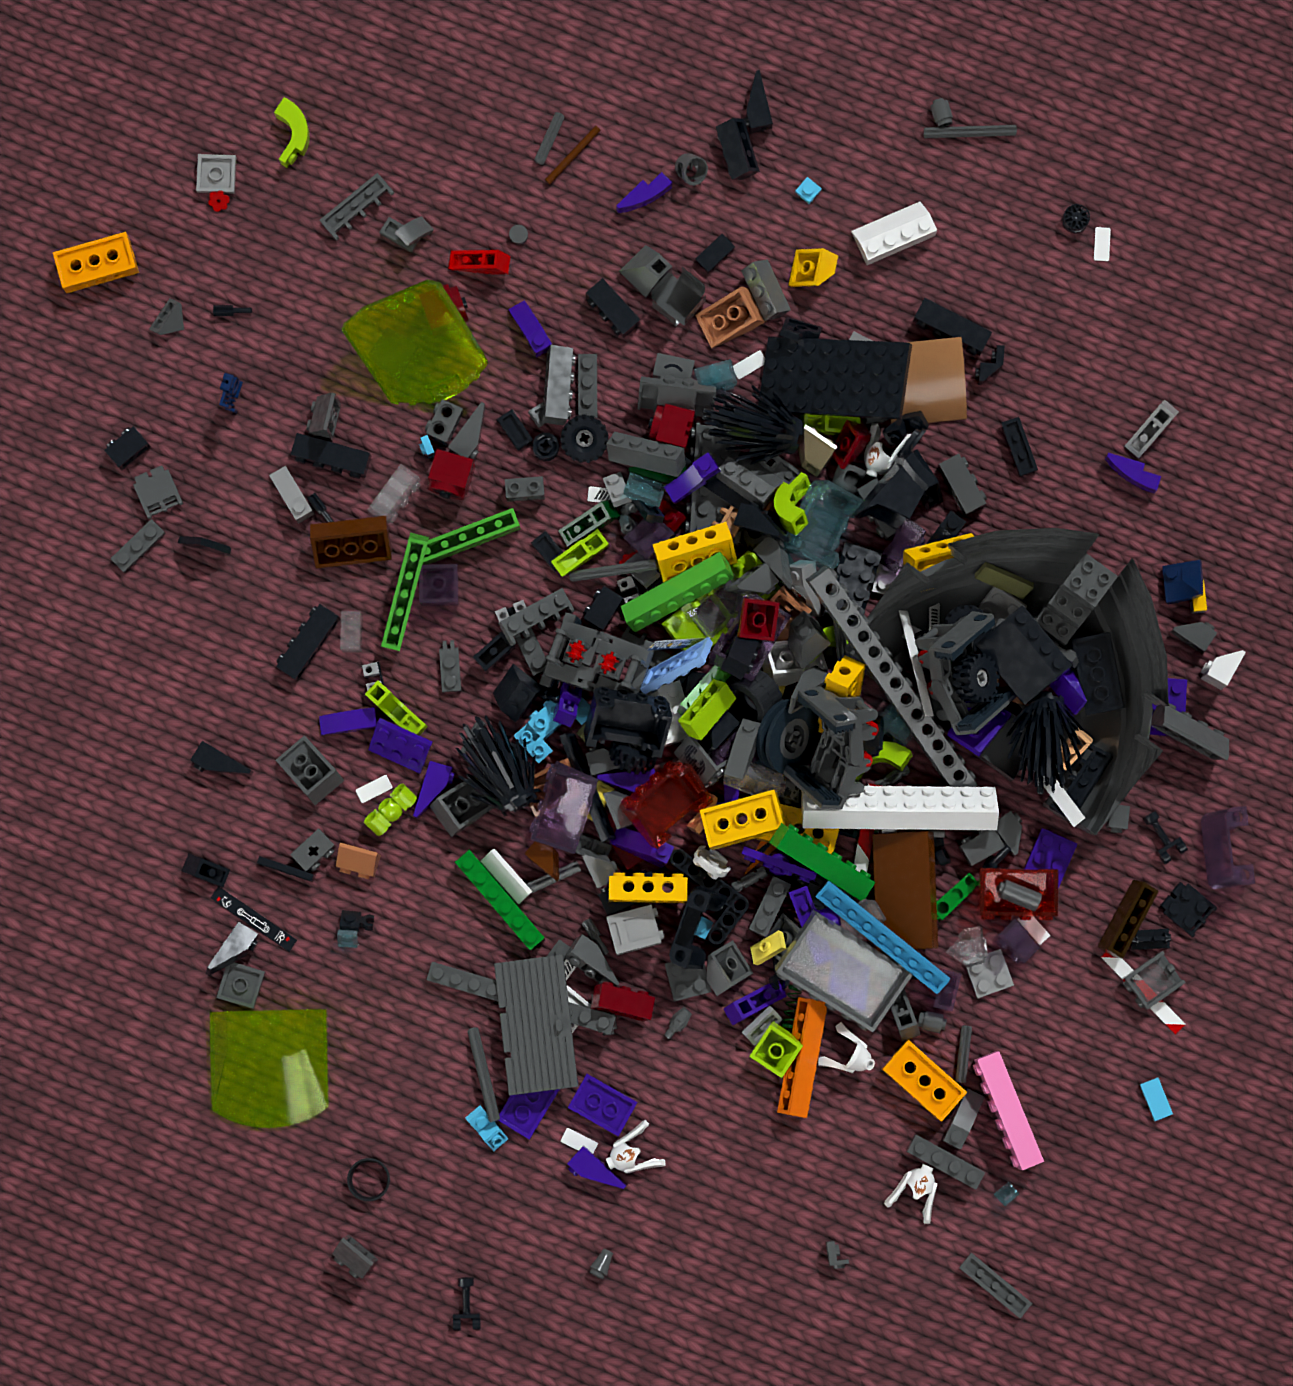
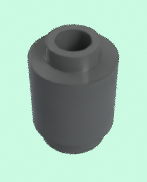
(941, 112)
(932, 1021)

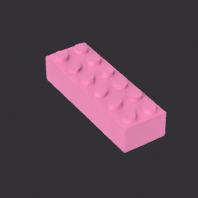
(1008, 1110)

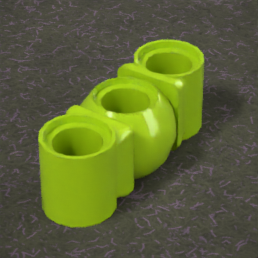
(390, 809)

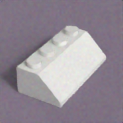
(894, 233)

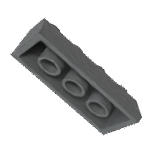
(1191, 732)

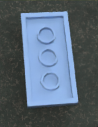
(677, 665)

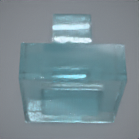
(347, 938)

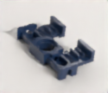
(230, 386)

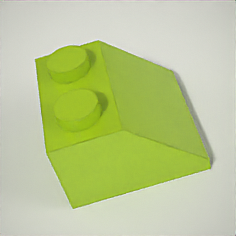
(776, 1049)

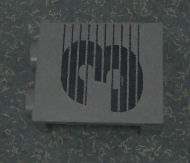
(692, 753)

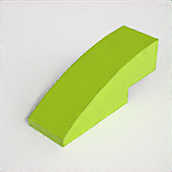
(826, 424)
(580, 553)

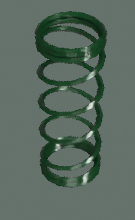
(787, 1025)

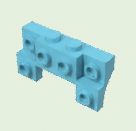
(542, 726)

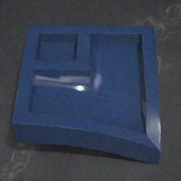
(1183, 581)

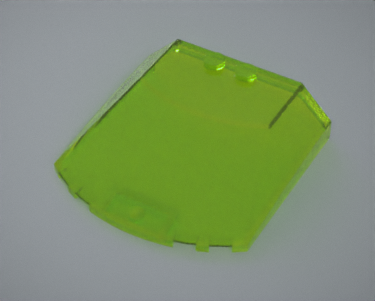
(416, 345)
(269, 1066)

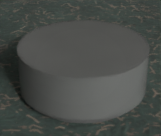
(518, 234)

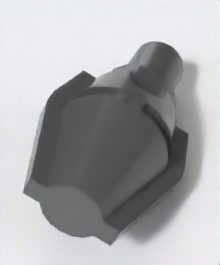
(678, 1022)

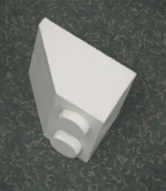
(1221, 669)

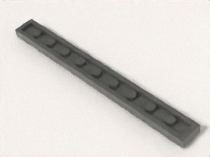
(487, 988)

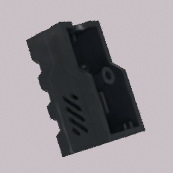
(857, 573)

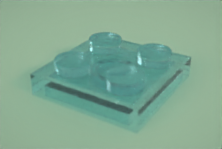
(644, 490)

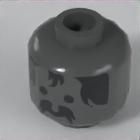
(791, 794)

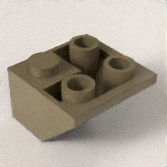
(814, 450)

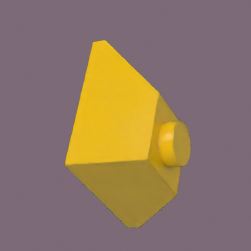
(812, 267)

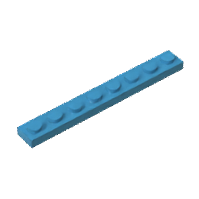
(882, 937)

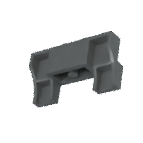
(676, 392)

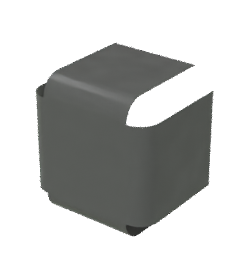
(678, 297)

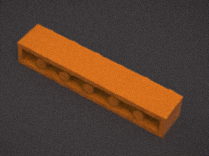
(799, 1077)

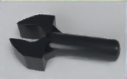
(993, 862)
(774, 979)

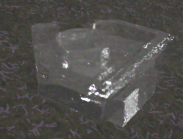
(970, 947)

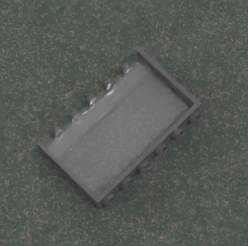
(842, 971)

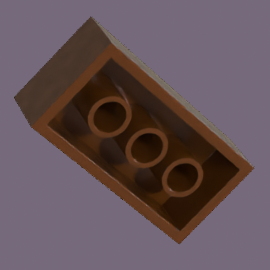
(350, 542)

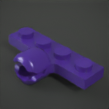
(778, 865)
(804, 906)

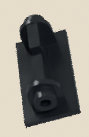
(1151, 939)

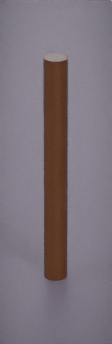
(572, 155)

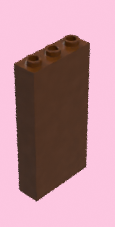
(907, 885)

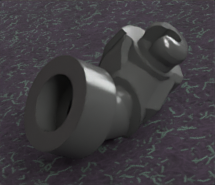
(626, 521)

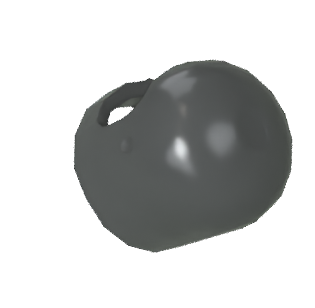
(691, 159)
(847, 479)

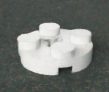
(712, 862)

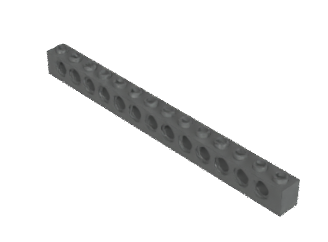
(818, 583)

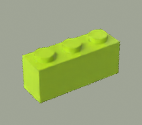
(707, 709)

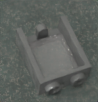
(1152, 981)

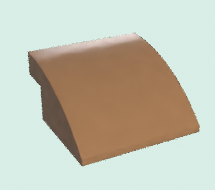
(936, 380)

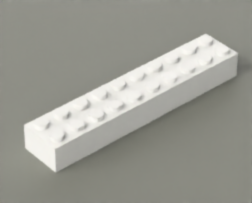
(908, 809)

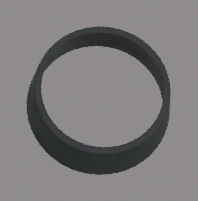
(350, 1183)

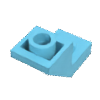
(489, 1131)

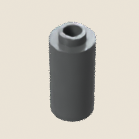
(1019, 895)

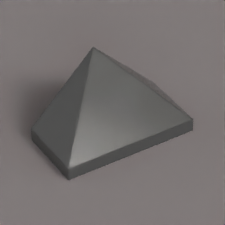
(169, 319)

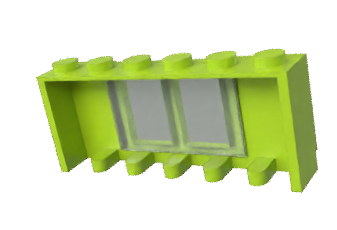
(711, 612)

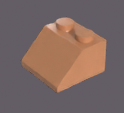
(357, 860)

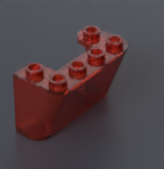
(665, 801)
(1040, 880)

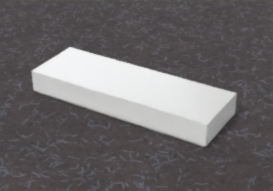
(506, 876)

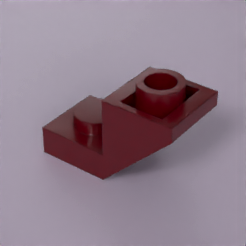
(673, 518)

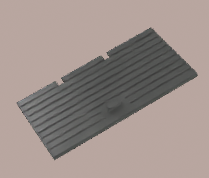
(536, 1025)

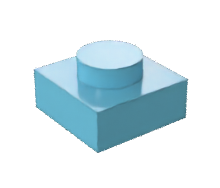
(808, 190)
(426, 447)
(703, 928)

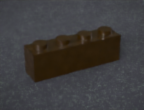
(1128, 919)

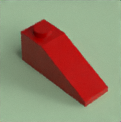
(480, 261)

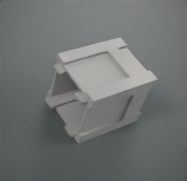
(634, 929)

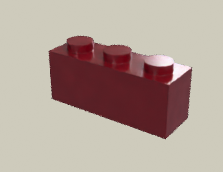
(623, 1001)

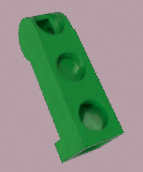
(955, 896)

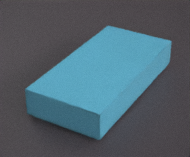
(1156, 1099)

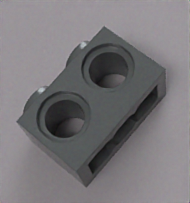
(448, 423)
(524, 489)

